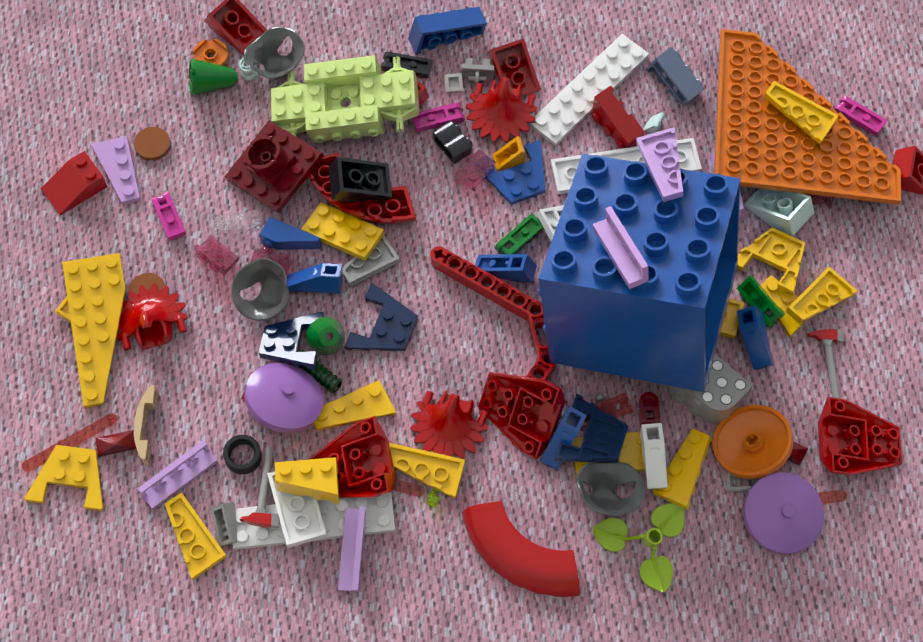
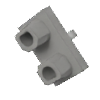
(477, 72)

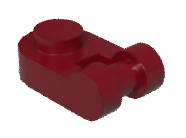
(649, 404)

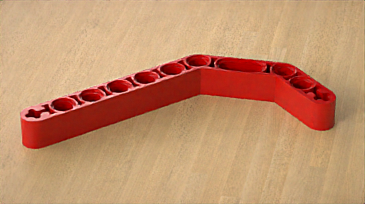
(443, 260)

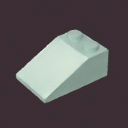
(781, 209)

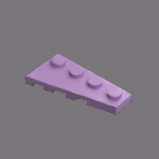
(662, 161)
(119, 167)

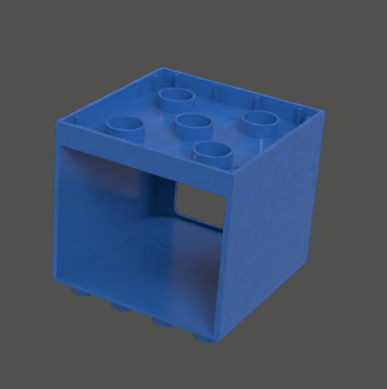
(674, 320)

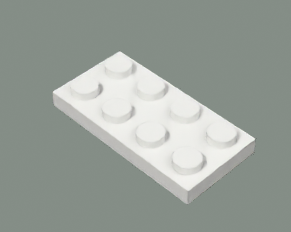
(298, 516)

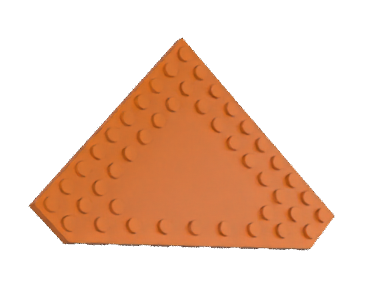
(772, 151)

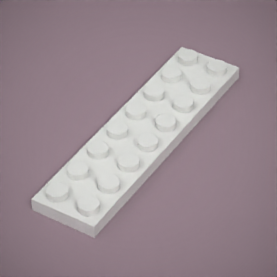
(577, 98)
(565, 168)
(378, 520)

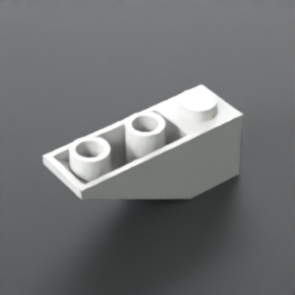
(653, 455)

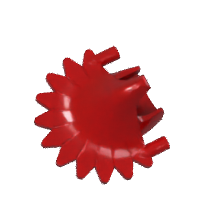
(500, 111)
(150, 317)
(448, 425)

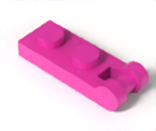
(861, 115)
(438, 117)
(168, 216)

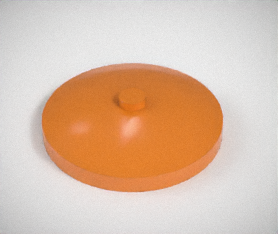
(753, 442)

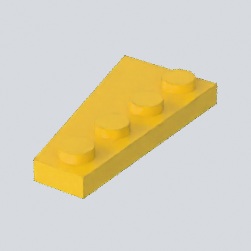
(805, 113)
(821, 295)
(430, 468)
(685, 469)
(194, 538)

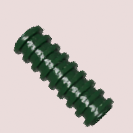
(323, 376)

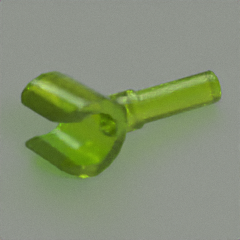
(432, 499)

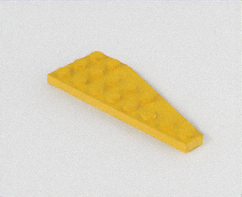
(95, 305)

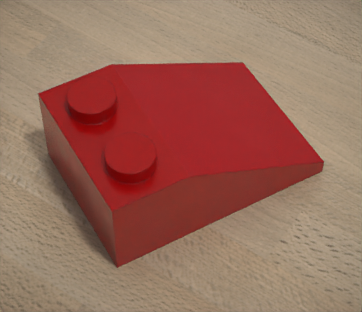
(235, 24)
(514, 63)
(74, 183)

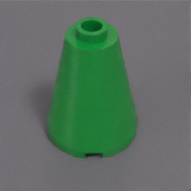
(209, 76)
(316, 336)

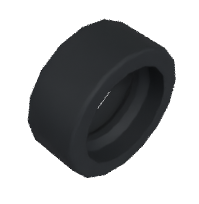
(246, 468)

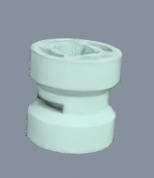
(246, 72)

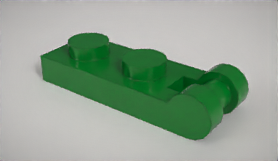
(520, 235)
(757, 296)

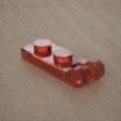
(609, 406)

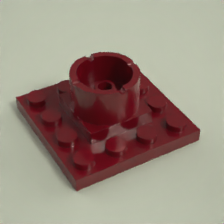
(274, 166)

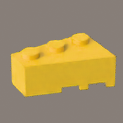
(309, 478)

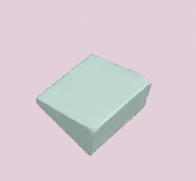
(654, 123)

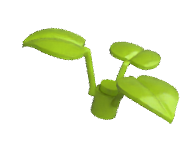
(655, 571)

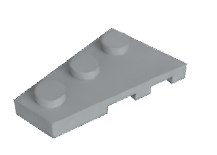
(379, 260)

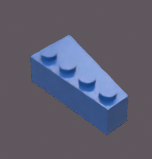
(445, 28)

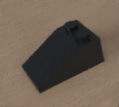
(359, 180)

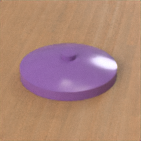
(283, 397)
(783, 513)

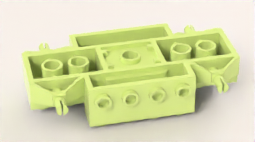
(319, 102)

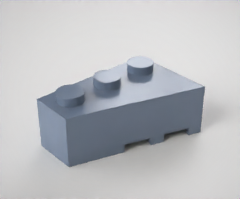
(676, 76)

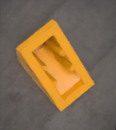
(510, 155)

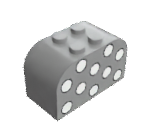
(722, 395)

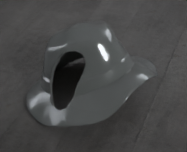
(265, 52)
(273, 293)
(603, 479)

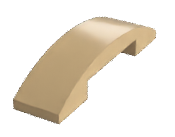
(147, 402)

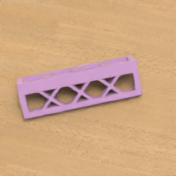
(621, 249)
(177, 475)
(352, 549)

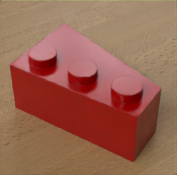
(615, 120)

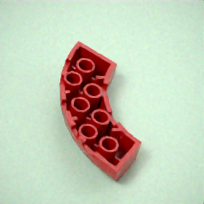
(383, 211)
(517, 557)

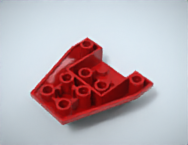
(523, 409)
(856, 439)
(362, 460)

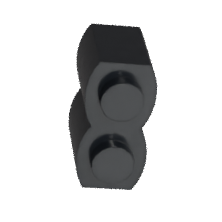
(452, 142)

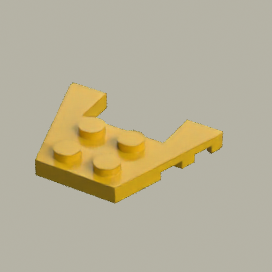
(777, 251)
(69, 468)

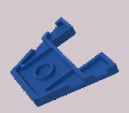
(522, 180)

